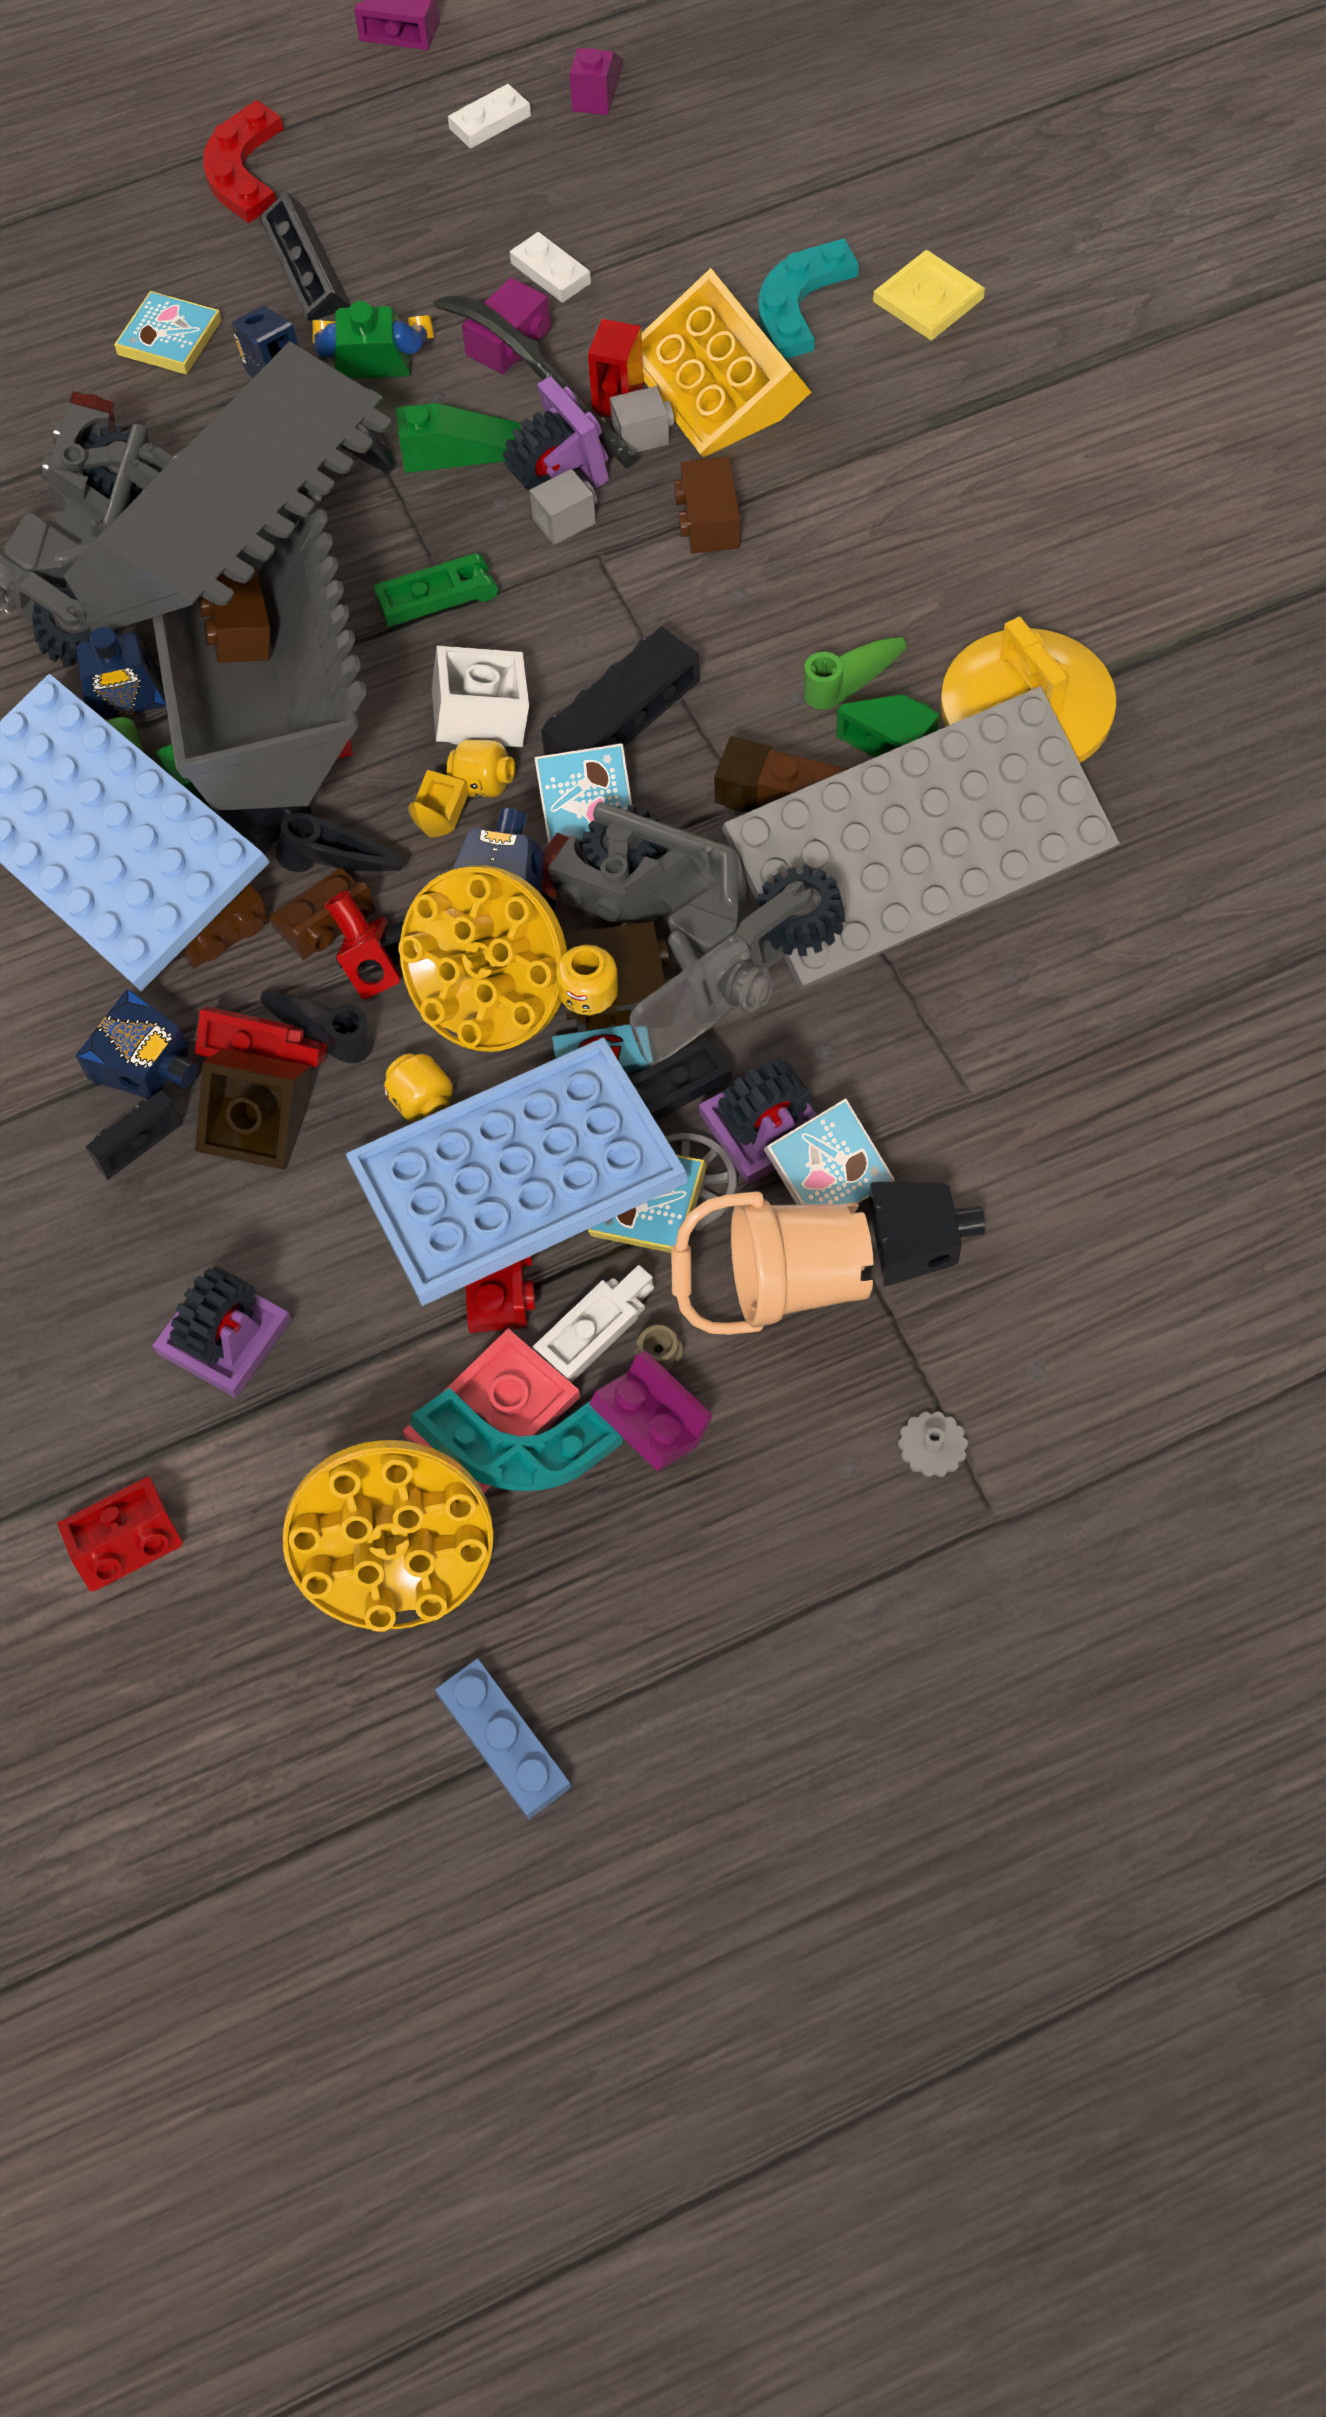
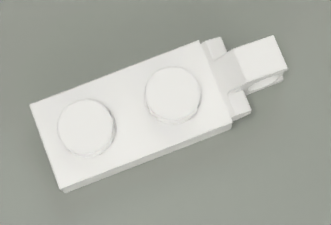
(595, 1323)

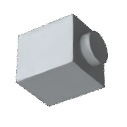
(641, 419)
(563, 506)

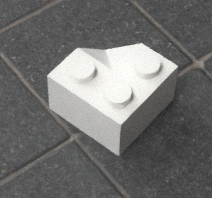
(479, 695)

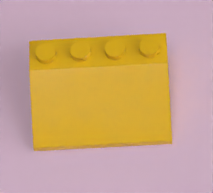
(717, 368)

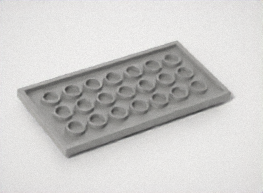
(931, 830)

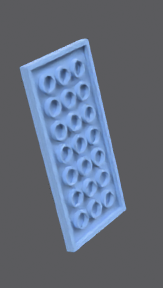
(111, 835)

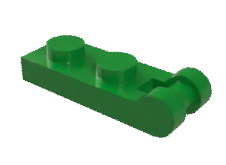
(435, 589)

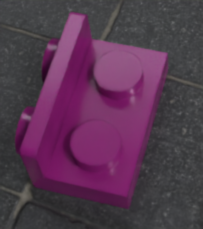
(652, 1412)

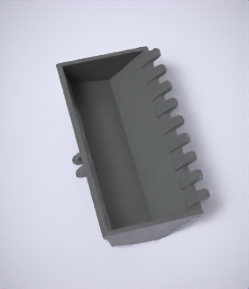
(223, 491)
(276, 725)

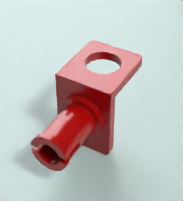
(361, 944)

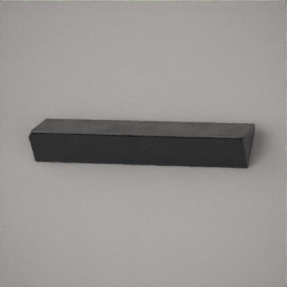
(303, 258)

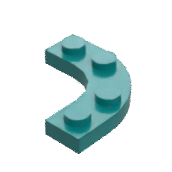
(791, 283)
(512, 1460)

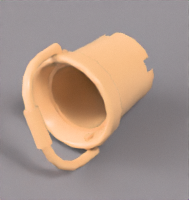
(781, 1259)

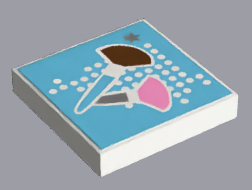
(576, 782)
(828, 1159)

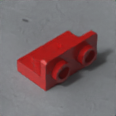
(500, 1299)
(119, 1534)

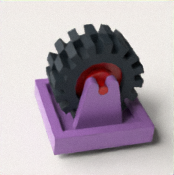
(556, 441)
(757, 1114)
(222, 1331)

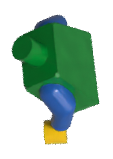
(371, 340)

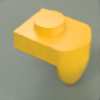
(438, 803)

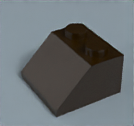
(251, 1107)

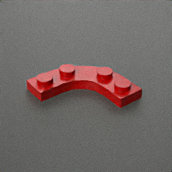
(227, 154)

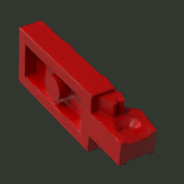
(255, 1036)

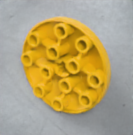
(1025, 659)
(482, 957)
(387, 1534)

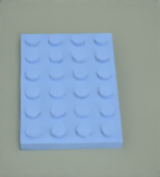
(515, 1170)

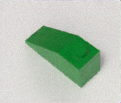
(450, 437)

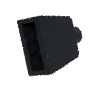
(918, 1228)

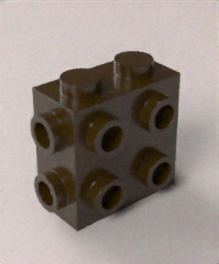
(638, 964)

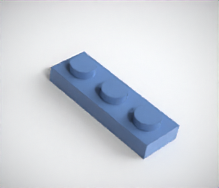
(503, 1739)

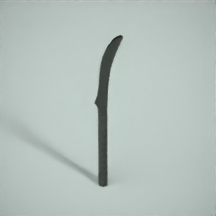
(530, 353)

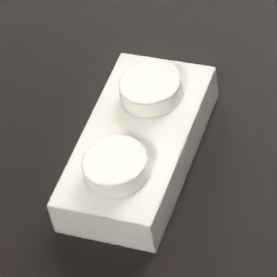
(489, 116)
(550, 267)

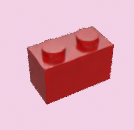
(614, 363)

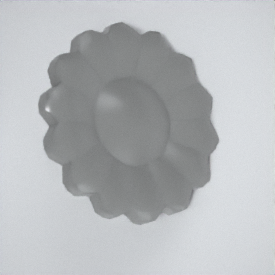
(933, 1444)

